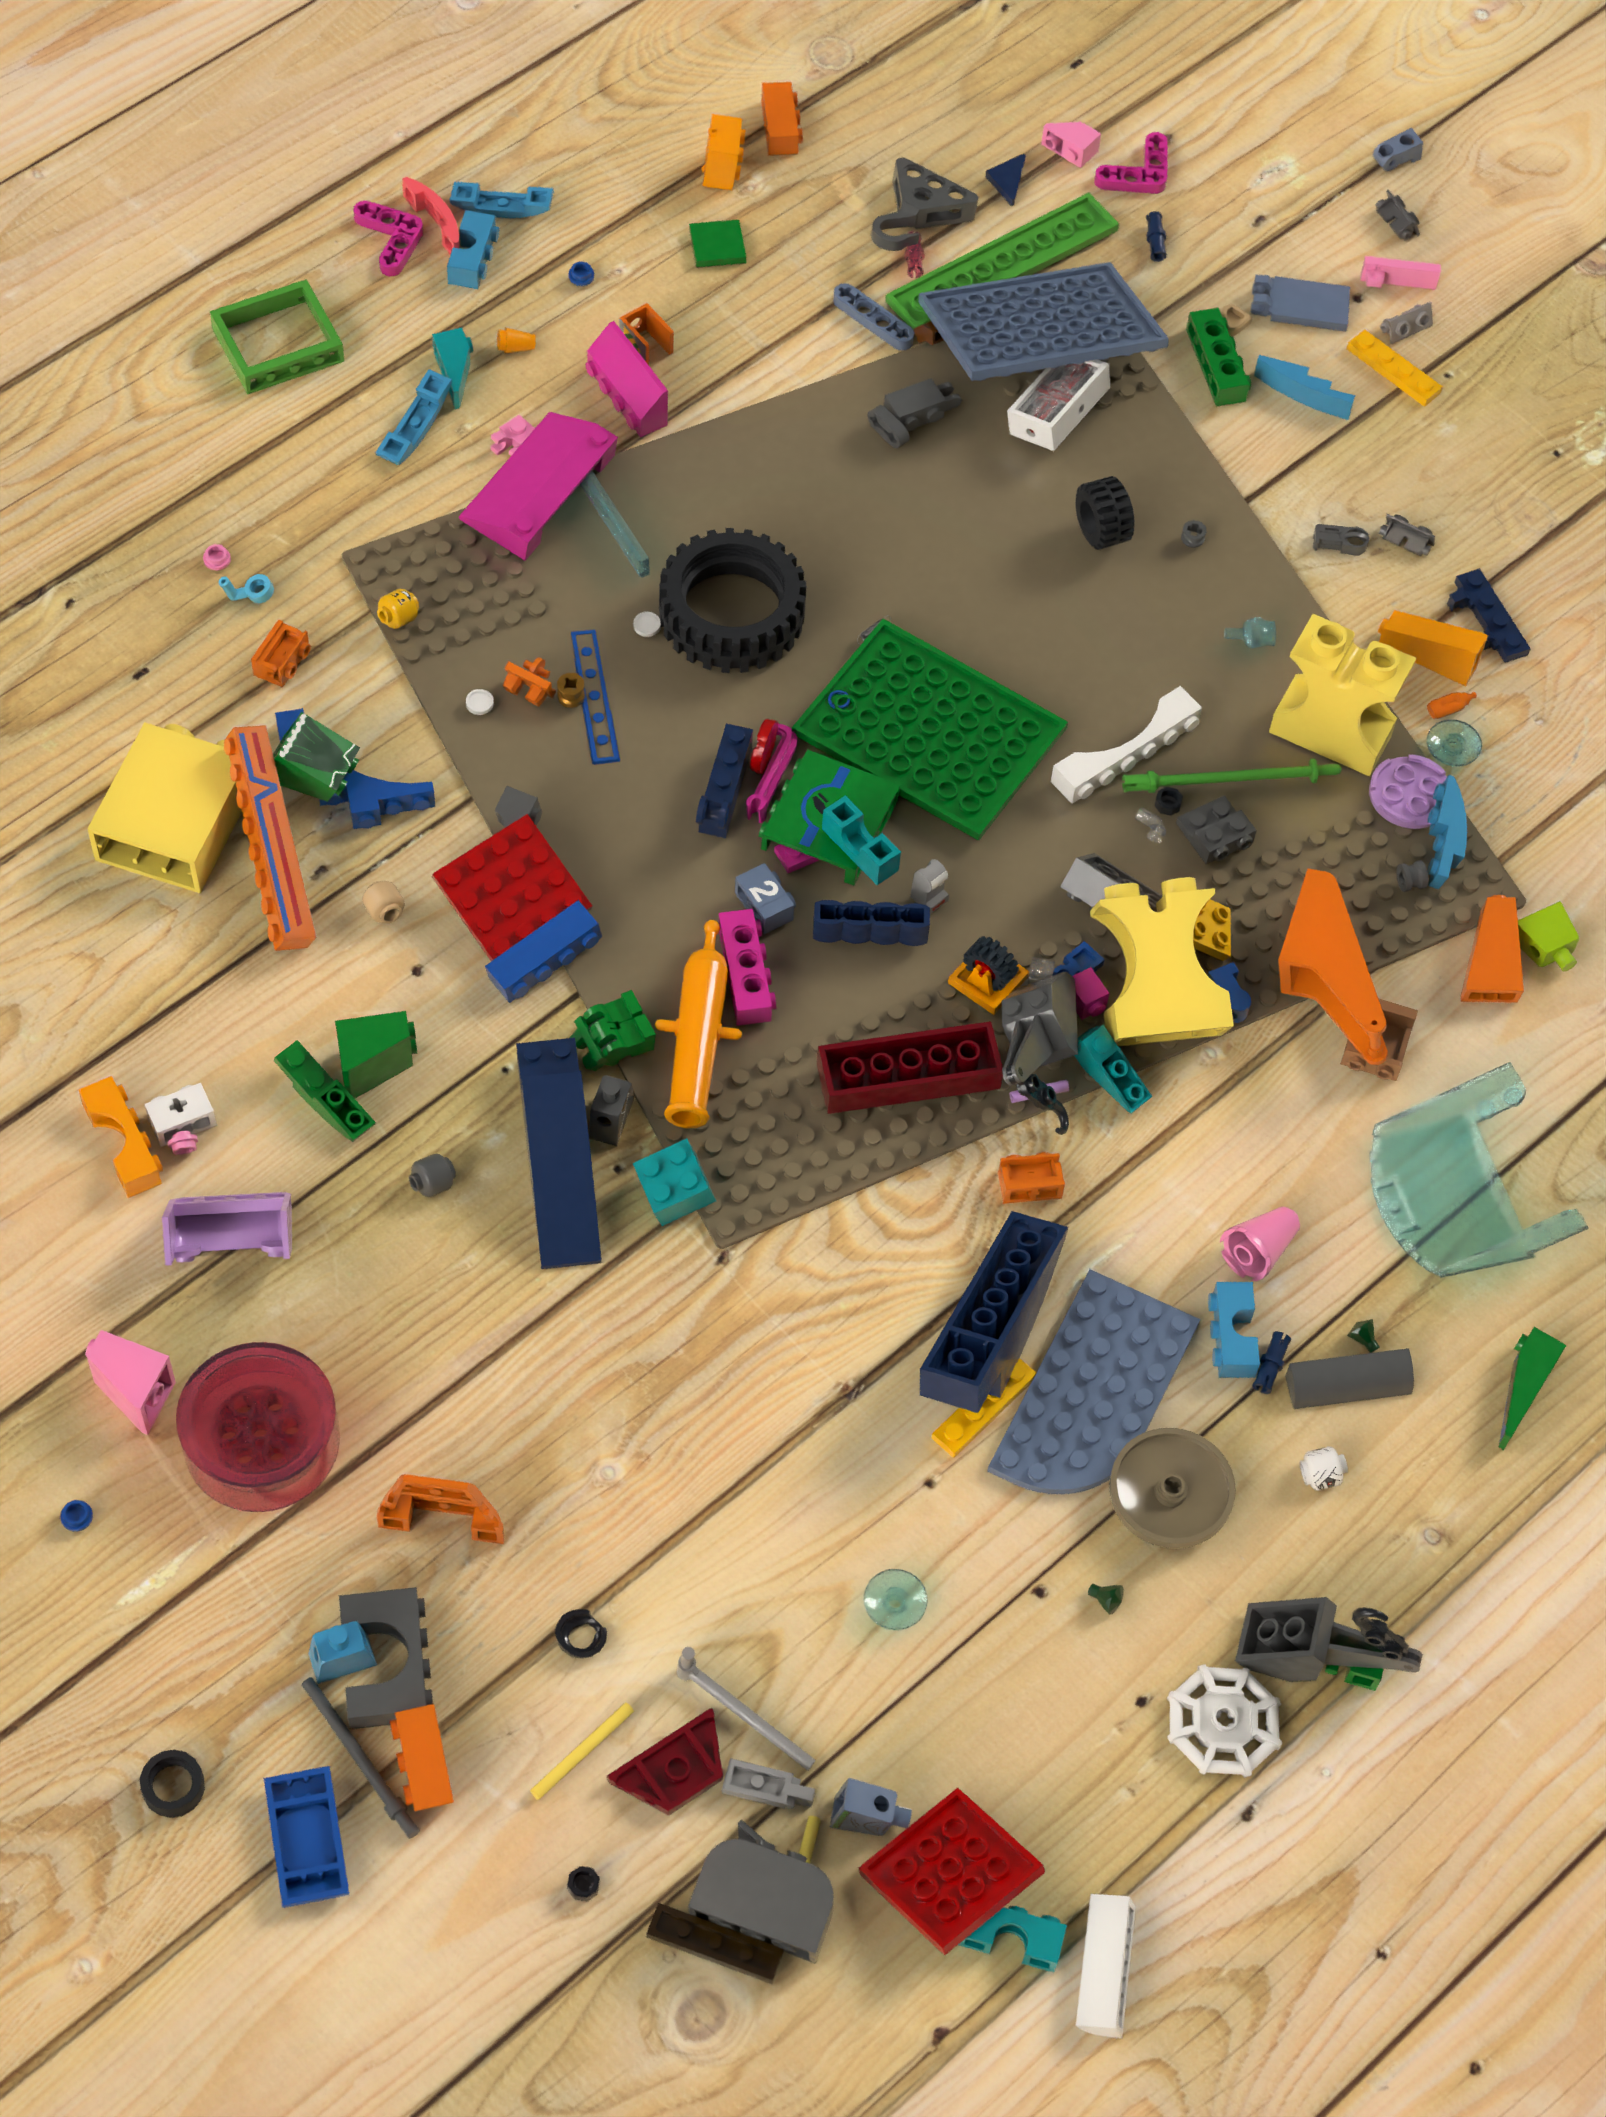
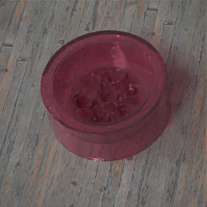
(258, 1378)

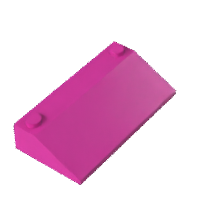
(538, 481)

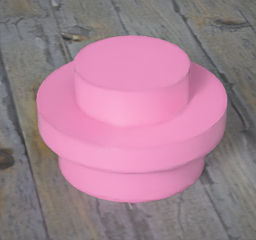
(216, 557)
(183, 1142)

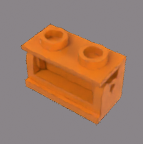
(280, 654)
(1031, 1178)

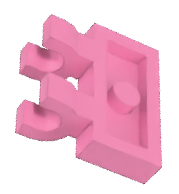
(511, 433)

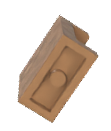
(1396, 1038)

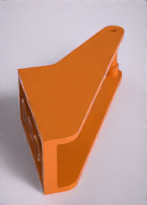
(1327, 965)

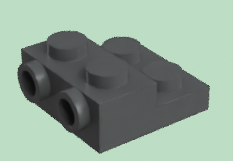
(1217, 830)

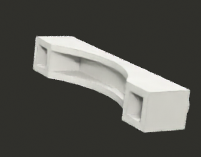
(1084, 772)

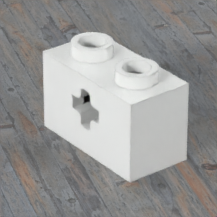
(194, 1116)

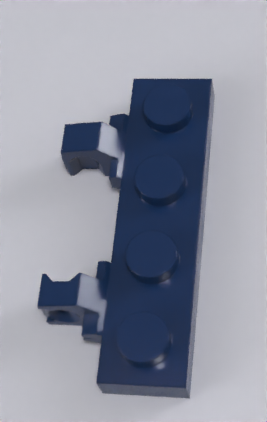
(1480, 597)

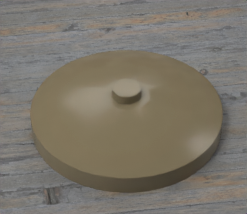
(1172, 1488)

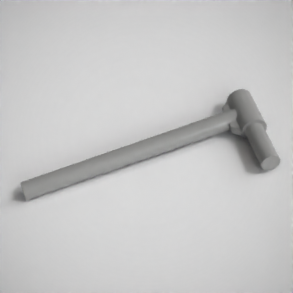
(687, 1670)

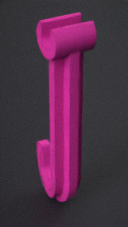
(773, 774)

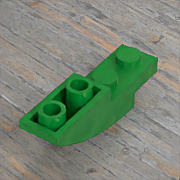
(322, 1093)

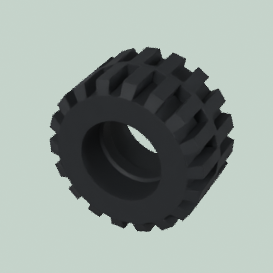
(1105, 512)

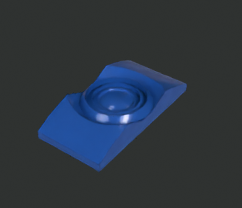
(306, 1837)

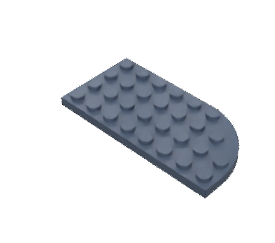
(1093, 1388)

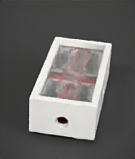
(1058, 402)

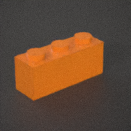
(781, 118)
(422, 1757)

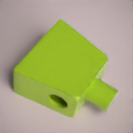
(1549, 937)

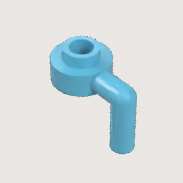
(252, 589)

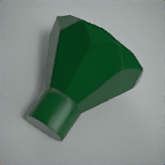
(1364, 1333)
(1108, 1596)

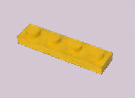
(1394, 367)
(966, 1425)

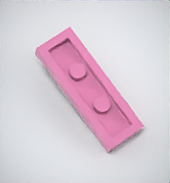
(1399, 272)

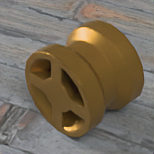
(566, 694)

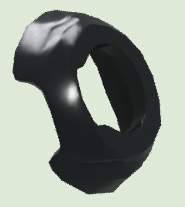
(575, 1619)

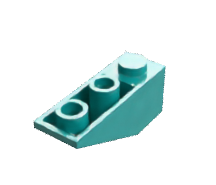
(1110, 1068)

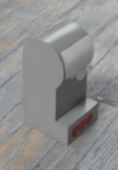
(929, 885)

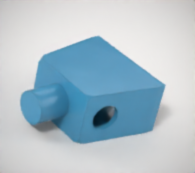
(340, 1651)

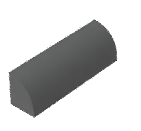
(1350, 1378)

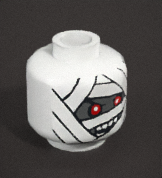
(1323, 1468)

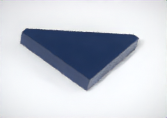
(1007, 177)

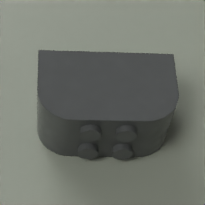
(765, 1896)

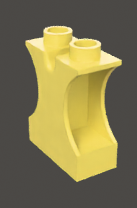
(1341, 695)
(1164, 985)

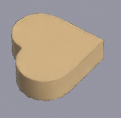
(1236, 319)

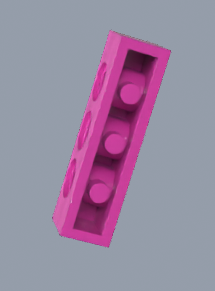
(747, 1006)

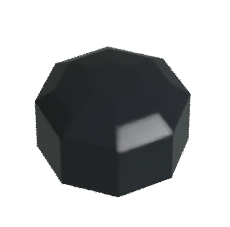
(1168, 801)
(583, 1883)

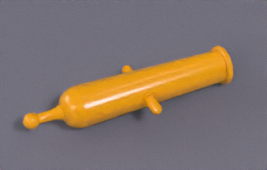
(697, 1032)

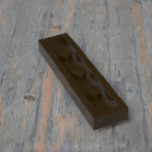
(715, 1943)

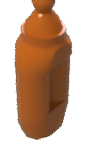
(1449, 704)

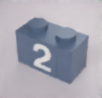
(763, 893)

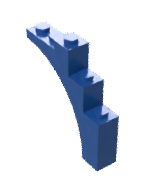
(368, 795)

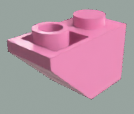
(1072, 141)

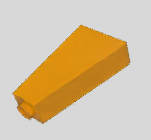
(1435, 644)

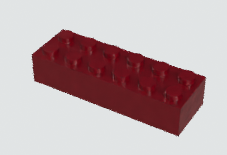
(909, 1067)

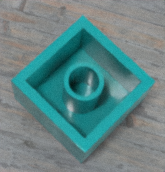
(674, 1182)

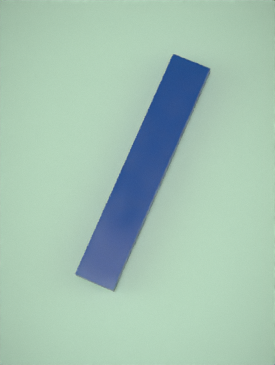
(595, 695)

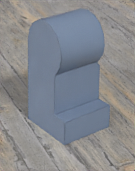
(1399, 150)

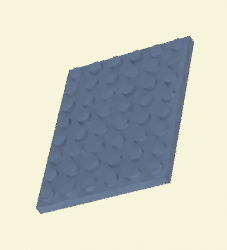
(1042, 321)

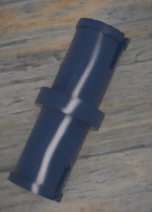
(1156, 236)
(1271, 1362)

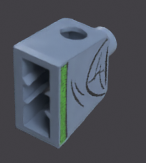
(867, 1809)

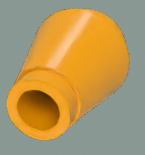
(513, 340)

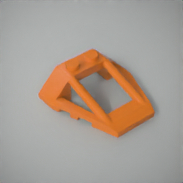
(439, 1495)

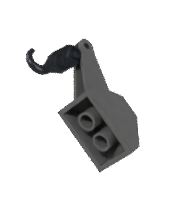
(1040, 1031)
(1300, 1637)

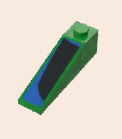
(1530, 1370)

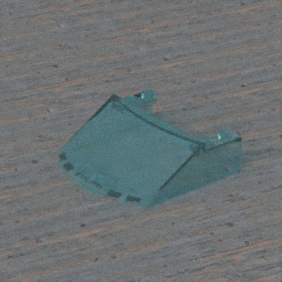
(1444, 1188)

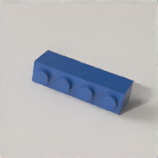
(544, 951)

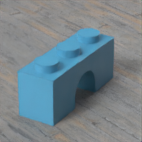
(469, 265)
(1234, 1353)

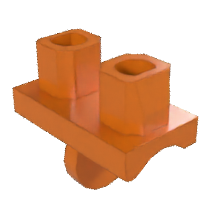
(538, 686)

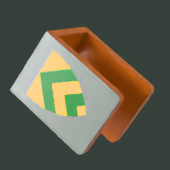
(653, 324)

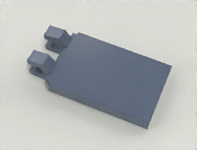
(1301, 302)

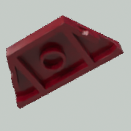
(674, 1767)

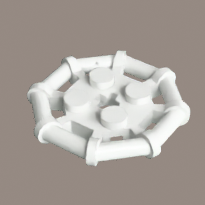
(1211, 1732)

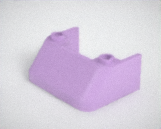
(227, 1224)

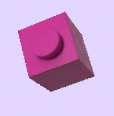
(1090, 994)

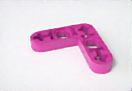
(1148, 172)
(404, 229)

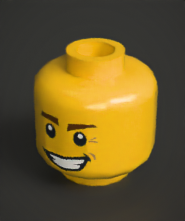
(398, 608)

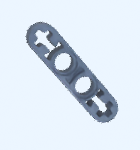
(876, 314)

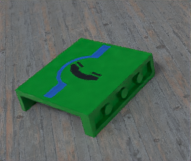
(814, 787)

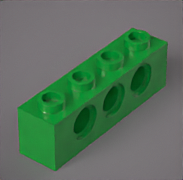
(1218, 356)

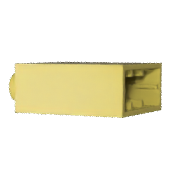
(167, 808)

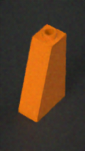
(1495, 957)

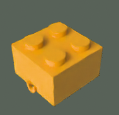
(723, 152)

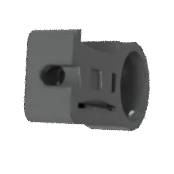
(1336, 538)

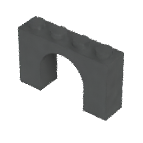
(396, 1615)

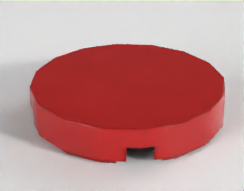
(766, 740)

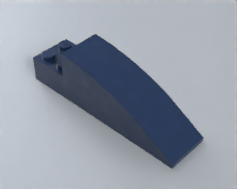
(559, 1153)
(994, 1315)

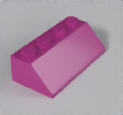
(628, 381)

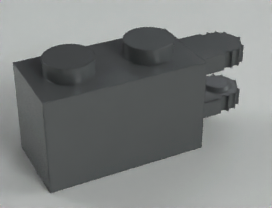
(921, 403)

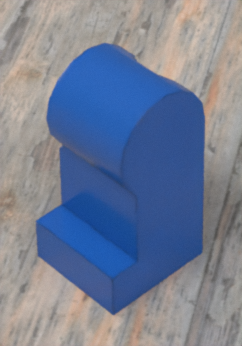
(1240, 999)

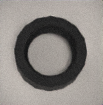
(160, 1762)

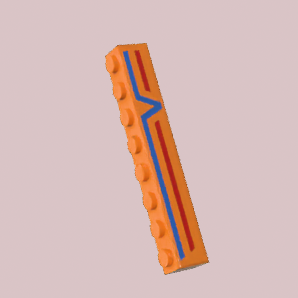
(269, 838)

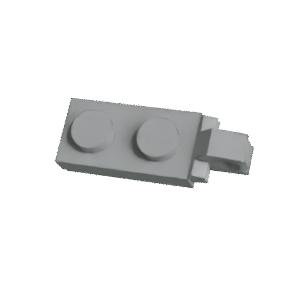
(766, 1785)

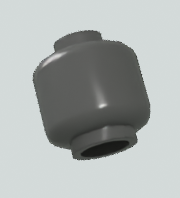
(432, 1175)

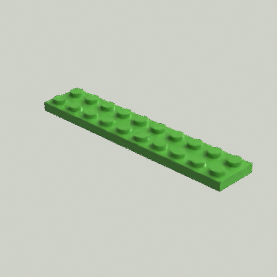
(1011, 255)

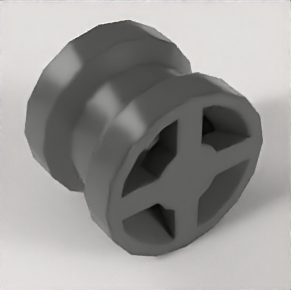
(1412, 876)

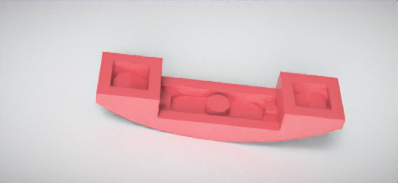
(421, 198)

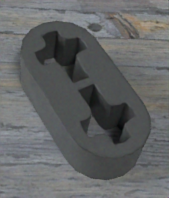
(888, 426)

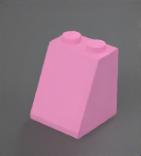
(131, 1376)

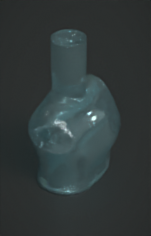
(1255, 632)

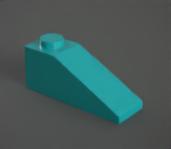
(453, 358)

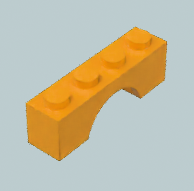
(107, 1108)

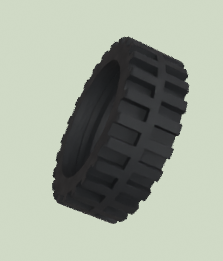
(738, 555)

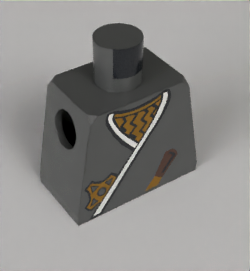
(613, 1102)

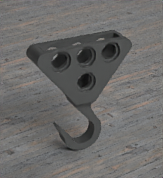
(918, 211)

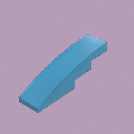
(1308, 390)

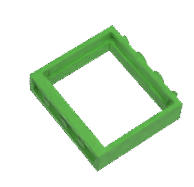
(286, 366)

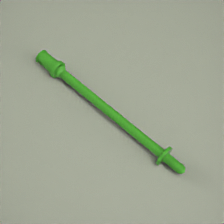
(1152, 781)

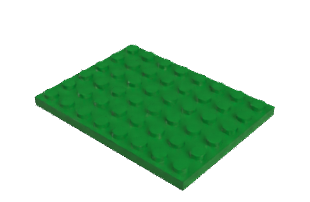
(931, 727)

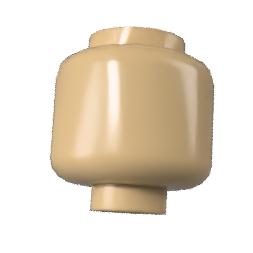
(383, 902)

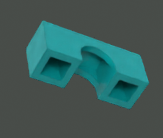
(846, 827)
(1040, 1936)

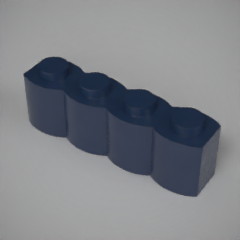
(879, 923)

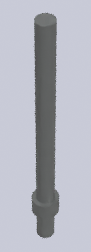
(394, 1805)

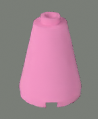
(1259, 1242)

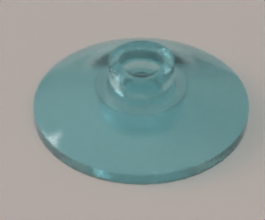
(1456, 735)
(899, 1586)

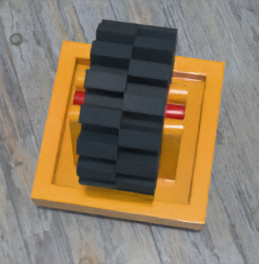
(988, 974)

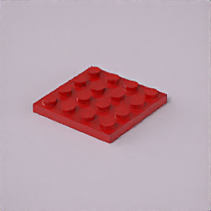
(508, 886)
(951, 1871)

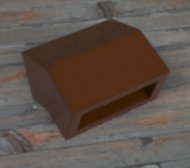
(928, 333)

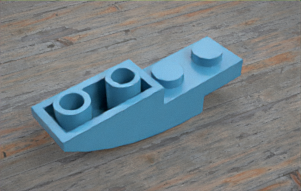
(1450, 829)

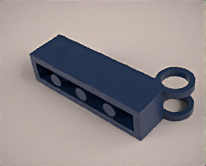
(725, 781)

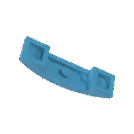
(501, 204)
(417, 420)

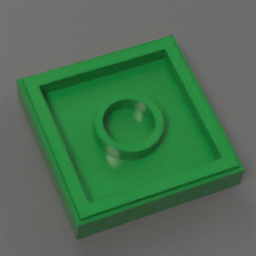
(717, 243)

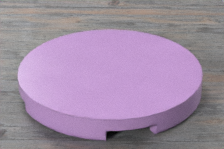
(1404, 790)

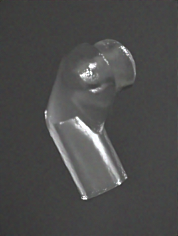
(1153, 822)

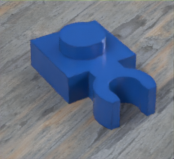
(1079, 960)

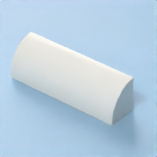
(1106, 1965)

